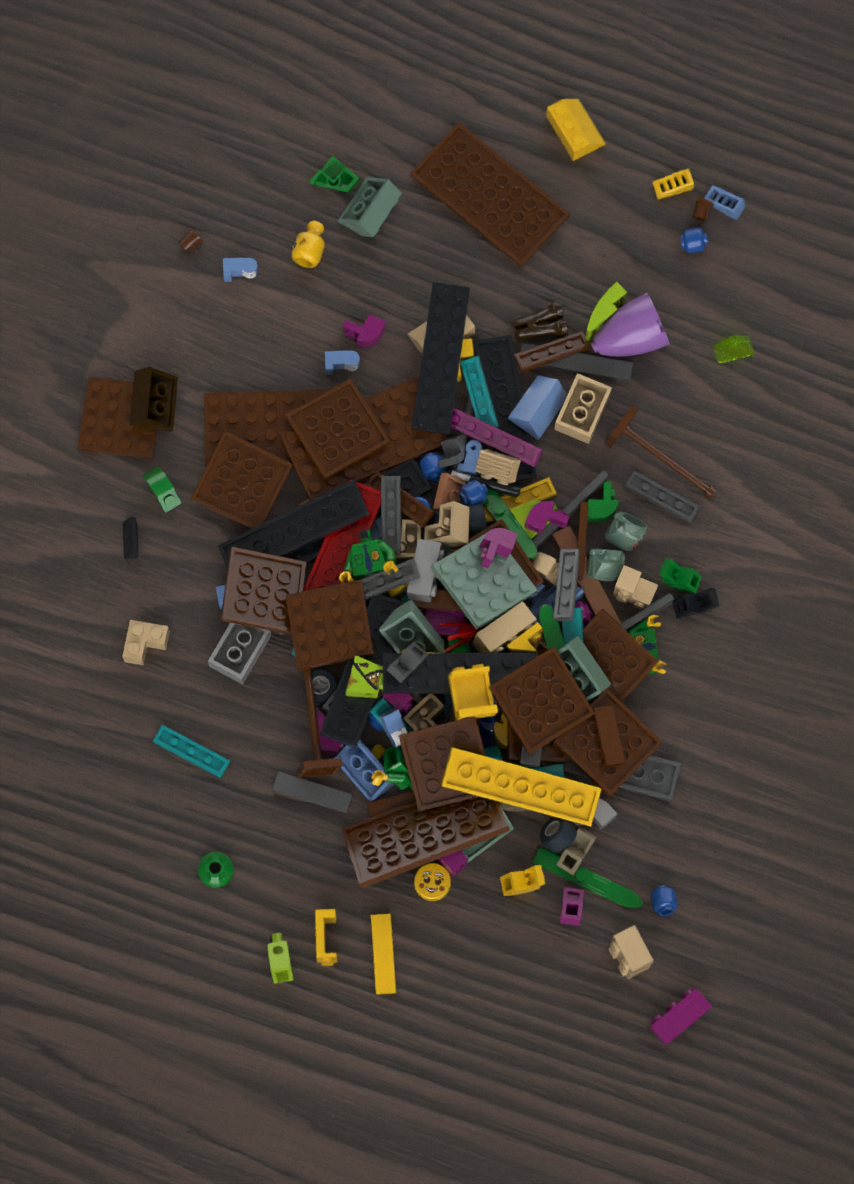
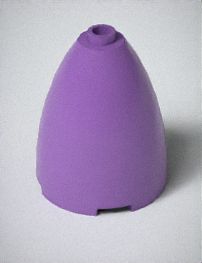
(631, 330)

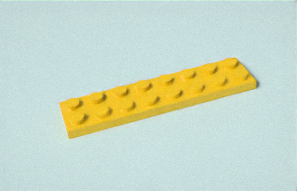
(521, 786)

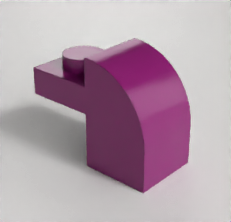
(368, 334)
(544, 513)
(497, 541)
(572, 906)

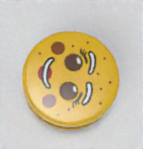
(432, 882)

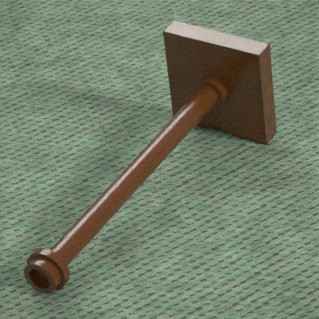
(624, 429)
(318, 766)

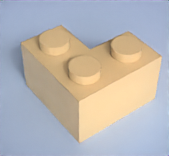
(452, 526)
(409, 538)
(634, 589)
(144, 635)
(424, 713)

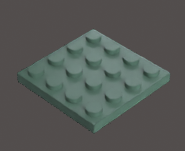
(480, 590)

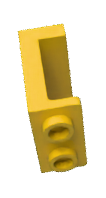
(471, 692)
(323, 917)

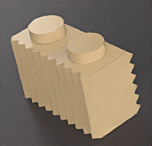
(497, 466)

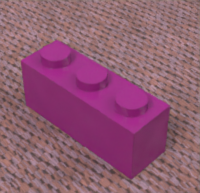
(680, 1016)

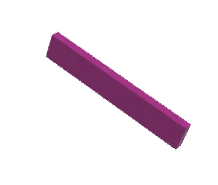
(495, 437)

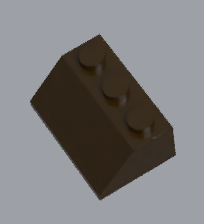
(153, 400)

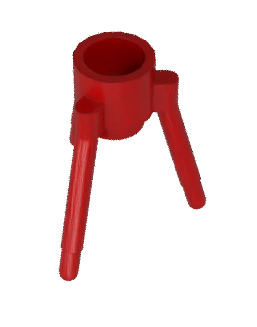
(465, 631)

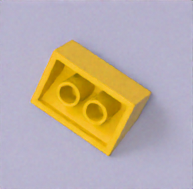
(574, 127)

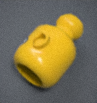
(309, 245)

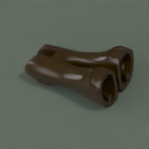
(551, 313)

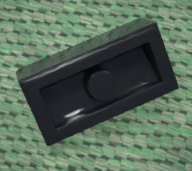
(130, 538)

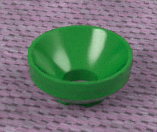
(221, 878)

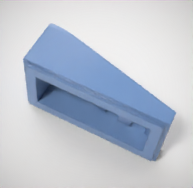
(735, 200)

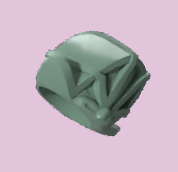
(625, 531)
(605, 564)

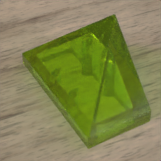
(733, 348)

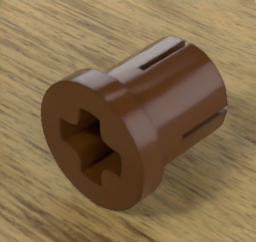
(702, 209)
(190, 241)

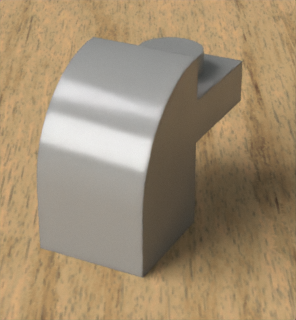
(603, 815)

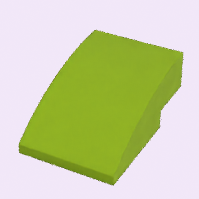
(607, 306)

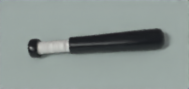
(510, 489)

